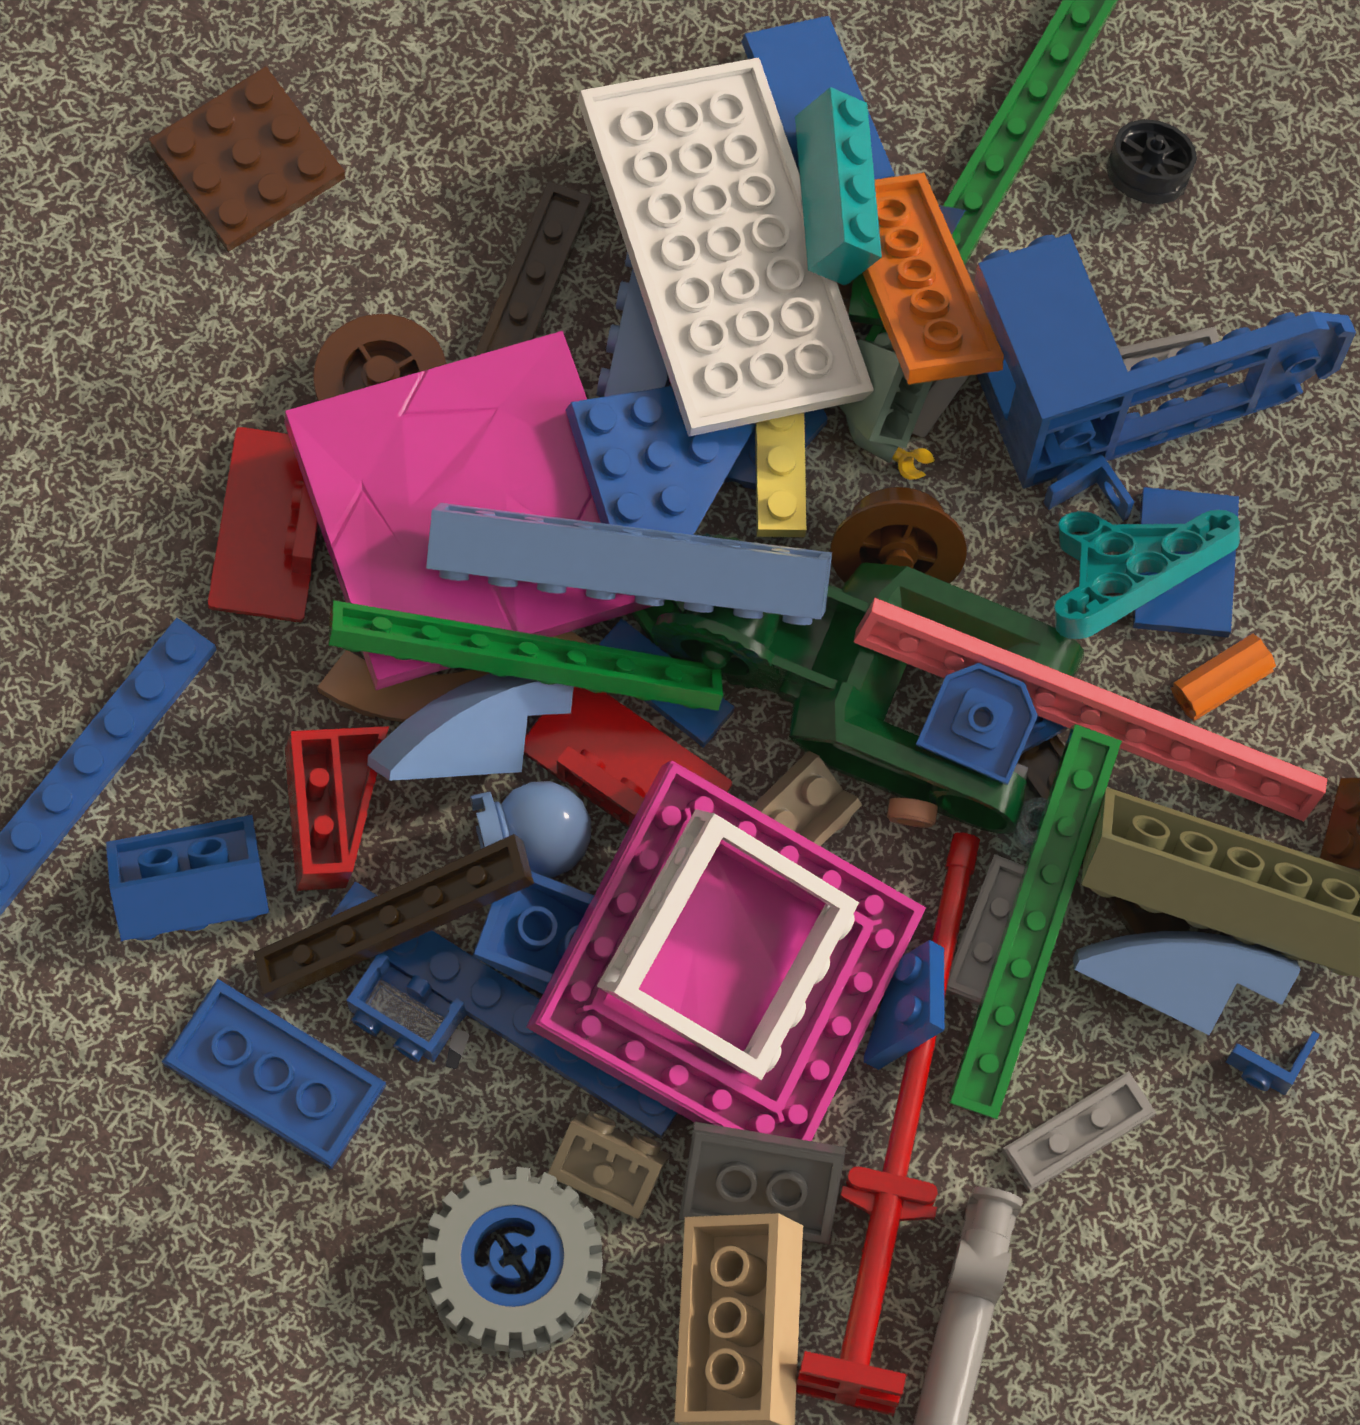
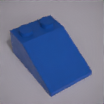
(532, 930)

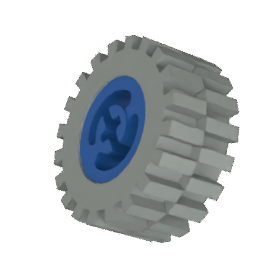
(465, 1291)

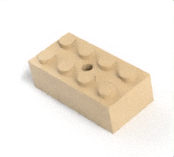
(739, 1320)

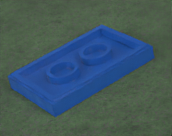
(1205, 599)

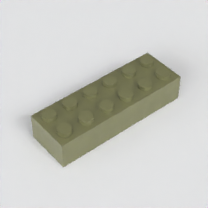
(1225, 881)

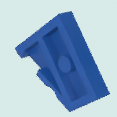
(910, 1007)

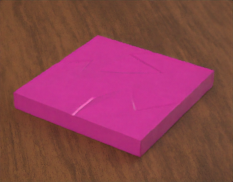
(458, 435)
(726, 968)

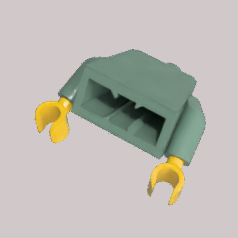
(889, 413)

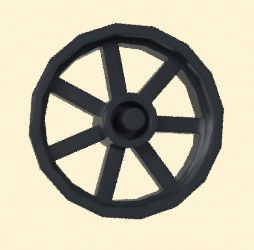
(1146, 170)

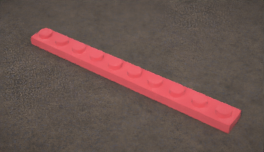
(1074, 701)

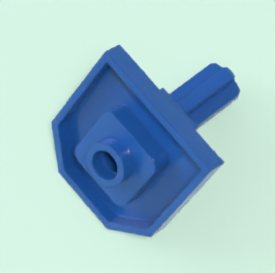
(980, 721)

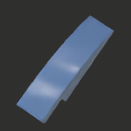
(469, 730)
(1187, 971)

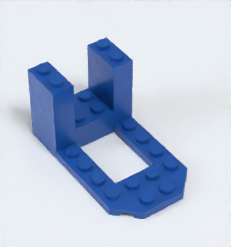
(1069, 389)

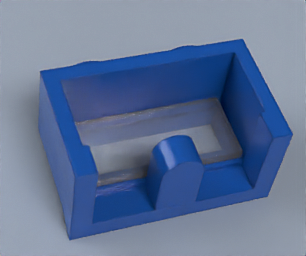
(404, 1010)

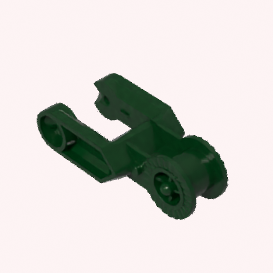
(846, 689)

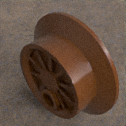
(373, 352)
(902, 530)

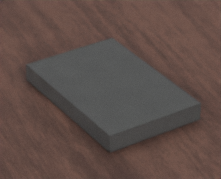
(762, 1174)

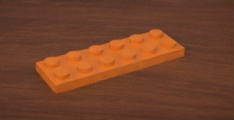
(926, 289)

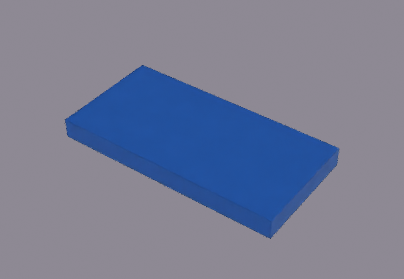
(801, 65)
(274, 1073)

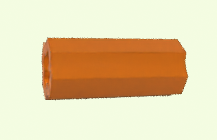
(1223, 677)

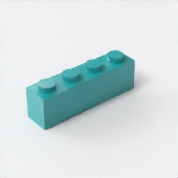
(838, 186)

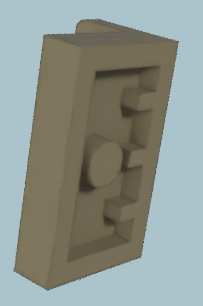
(809, 800)
(609, 1163)

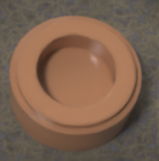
(912, 812)

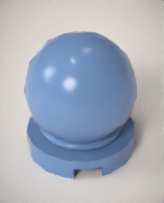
(544, 817)

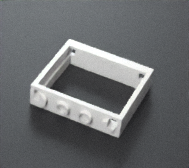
(662, 910)

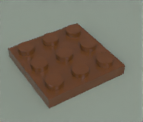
(247, 158)

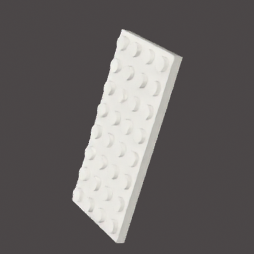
(722, 246)

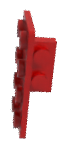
(264, 531)
(609, 753)

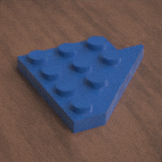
(646, 465)

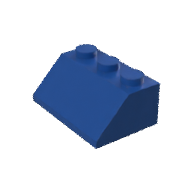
(186, 878)

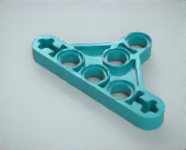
(1144, 550)

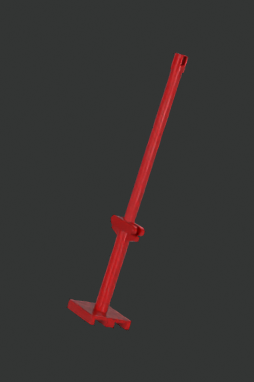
(890, 1195)

